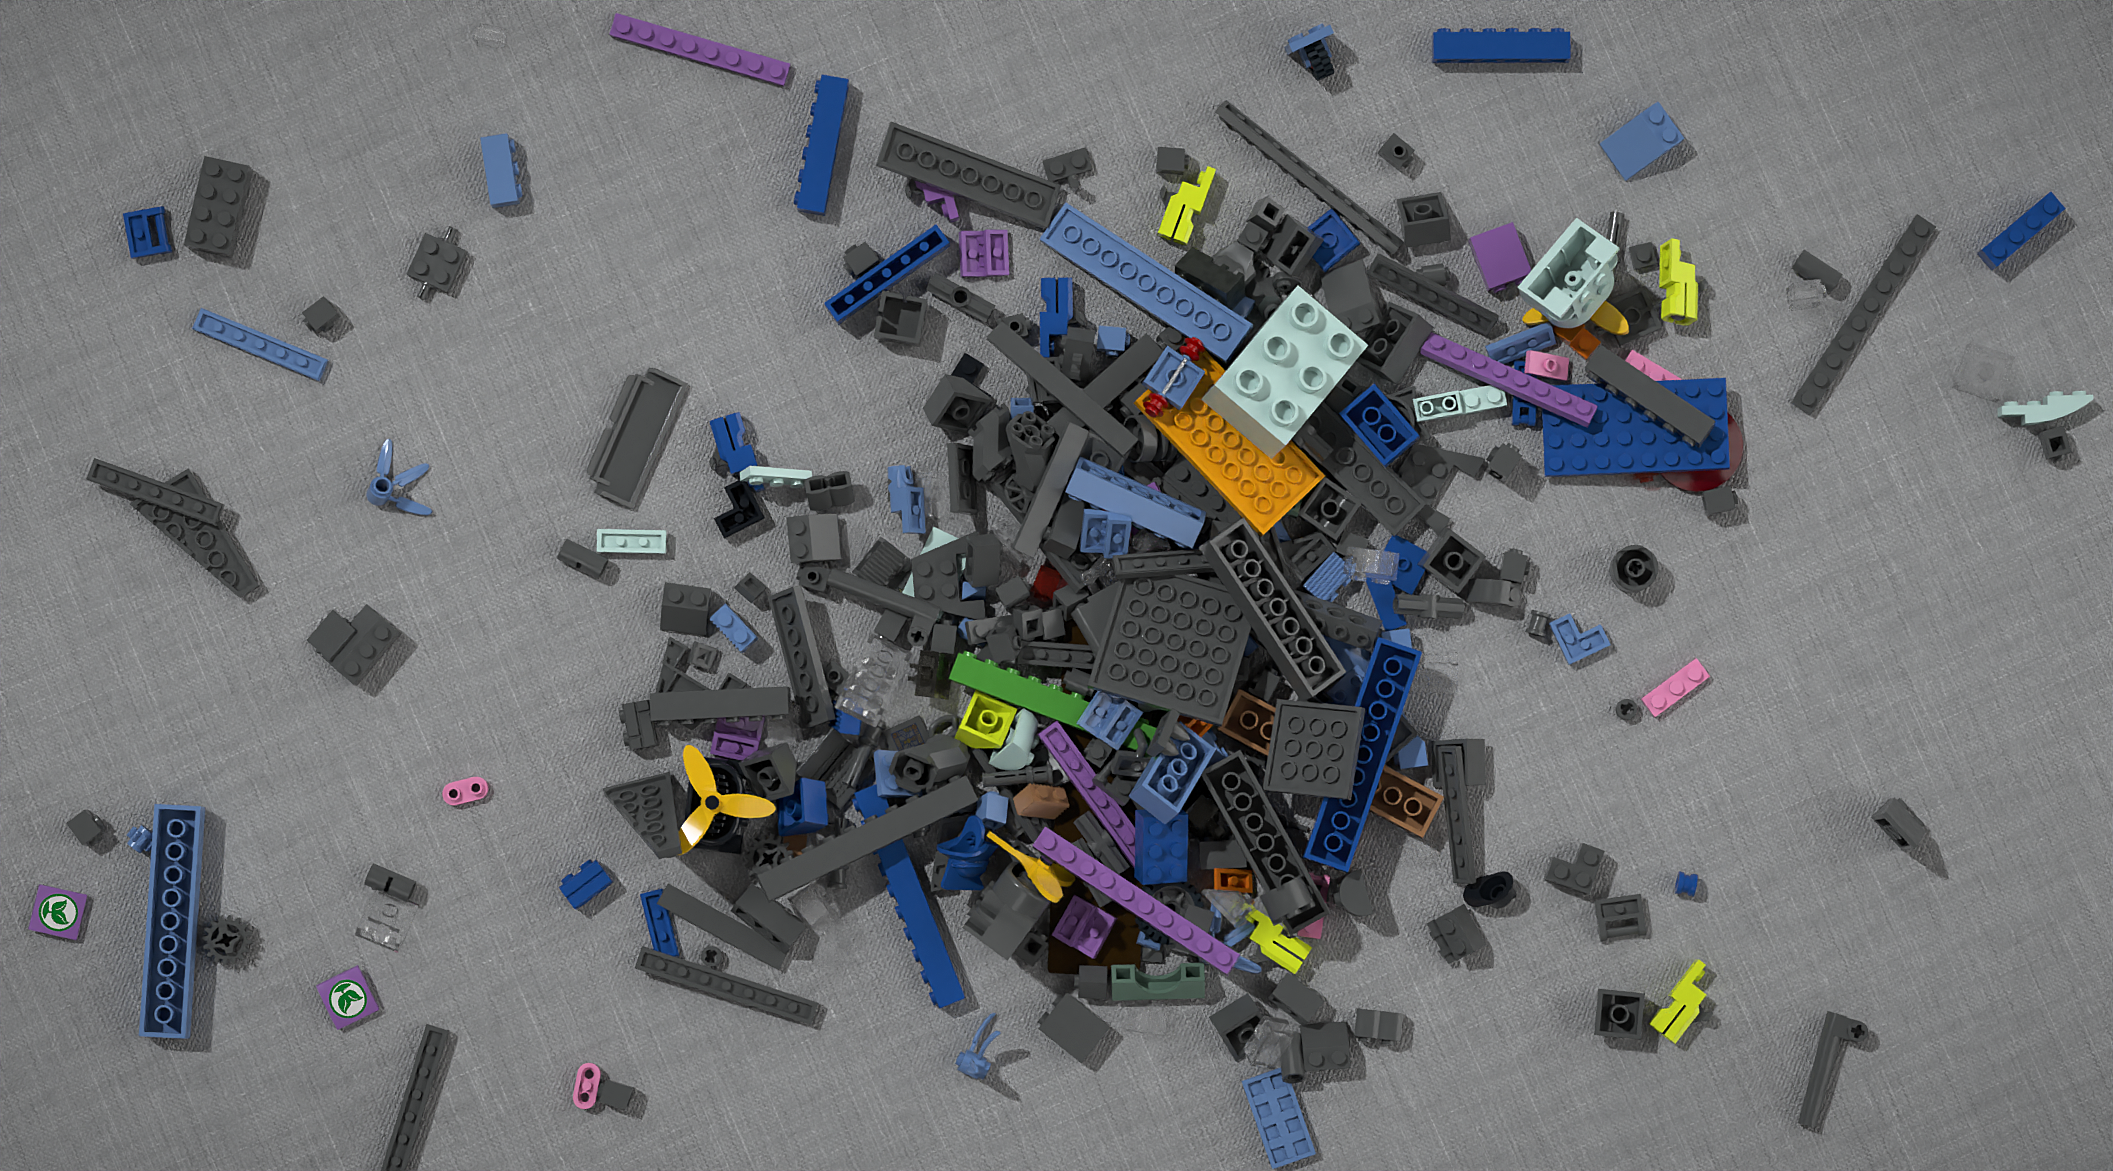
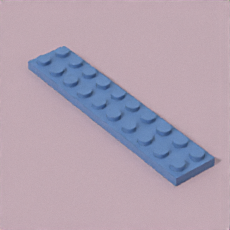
(1146, 282)

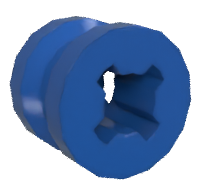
(1686, 883)

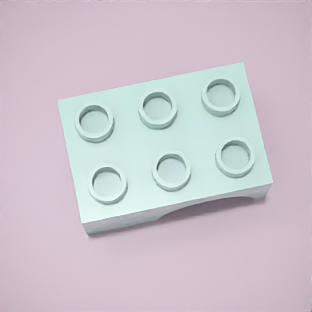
(1284, 372)

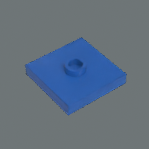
(1337, 240)
(1408, 571)

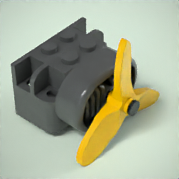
(1015, 900)

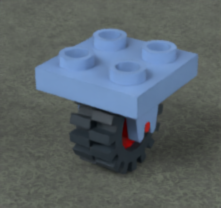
(1313, 50)

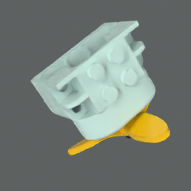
(1574, 282)

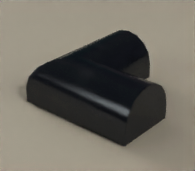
(745, 510)

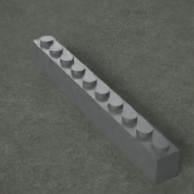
(866, 839)

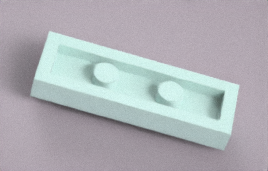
(775, 476)
(631, 541)

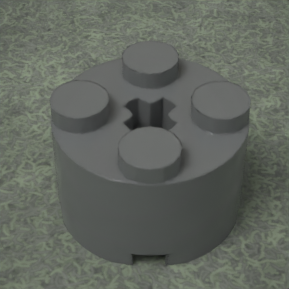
(1641, 558)
(1287, 900)

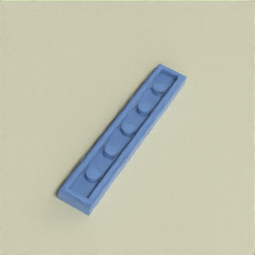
(260, 344)

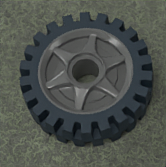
(1169, 893)

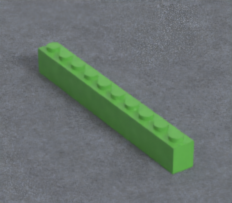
(1030, 694)

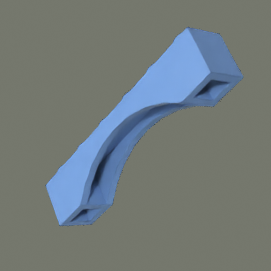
(1414, 753)

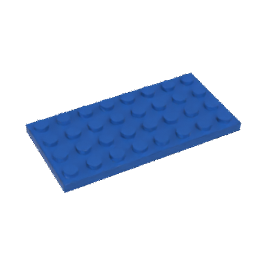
(1630, 443)

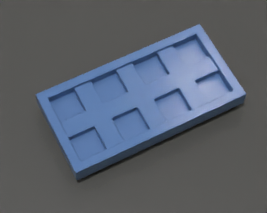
(1278, 1118)

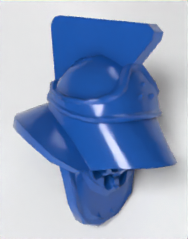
(967, 857)

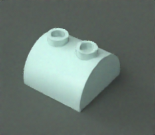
(1018, 742)

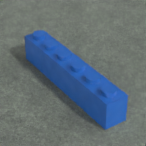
(1501, 46)
(822, 146)
(887, 274)

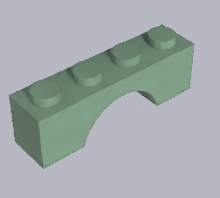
(1182, 983)

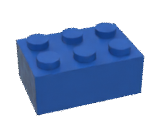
(1379, 425)
(1160, 848)

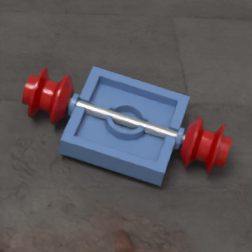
(1173, 377)

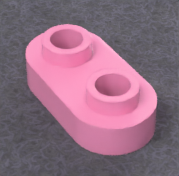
(465, 791)
(586, 1085)

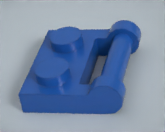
(140, 236)

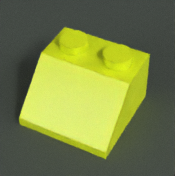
(985, 722)

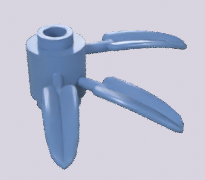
(381, 487)
(1231, 939)
(972, 1063)

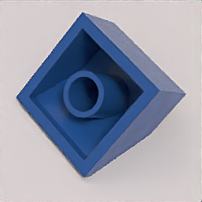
(804, 809)

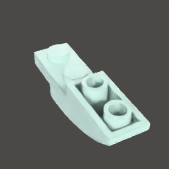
(1459, 403)
(2053, 408)

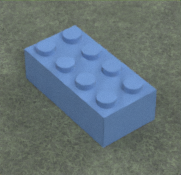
(1171, 779)

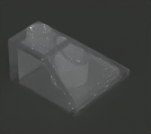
(1231, 904)

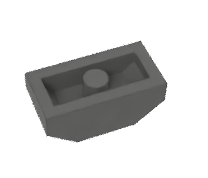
(1238, 259)

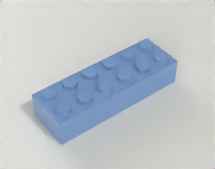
(1137, 501)

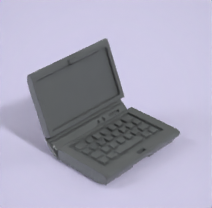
(830, 764)

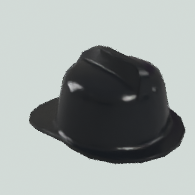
(1490, 890)

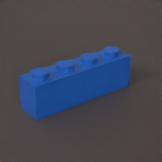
(2021, 231)

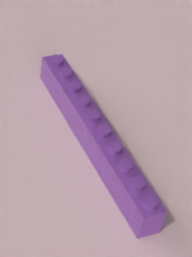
(1136, 901)

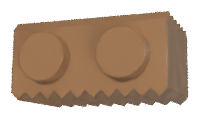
(1041, 801)

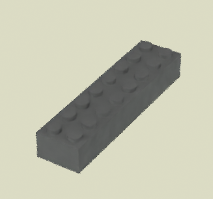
(1272, 609)
(1260, 833)

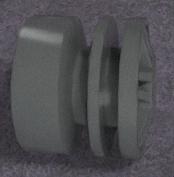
(1151, 443)

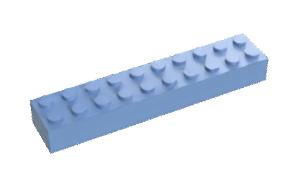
(172, 921)

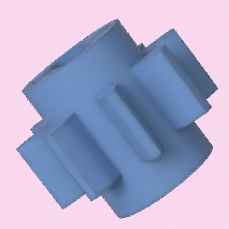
(140, 839)

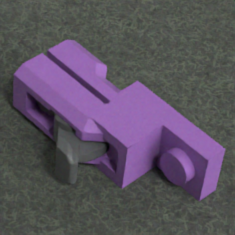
(932, 196)

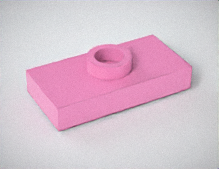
(1546, 365)

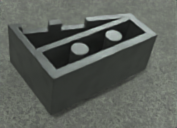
(1211, 278)

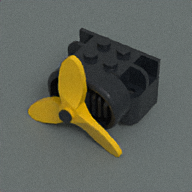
(717, 804)

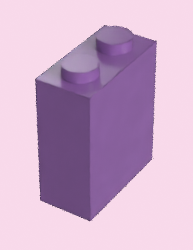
(1500, 257)

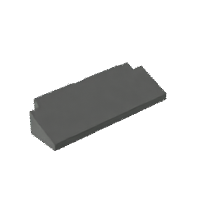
(638, 430)

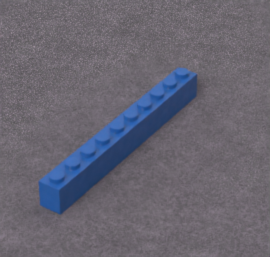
(913, 908)

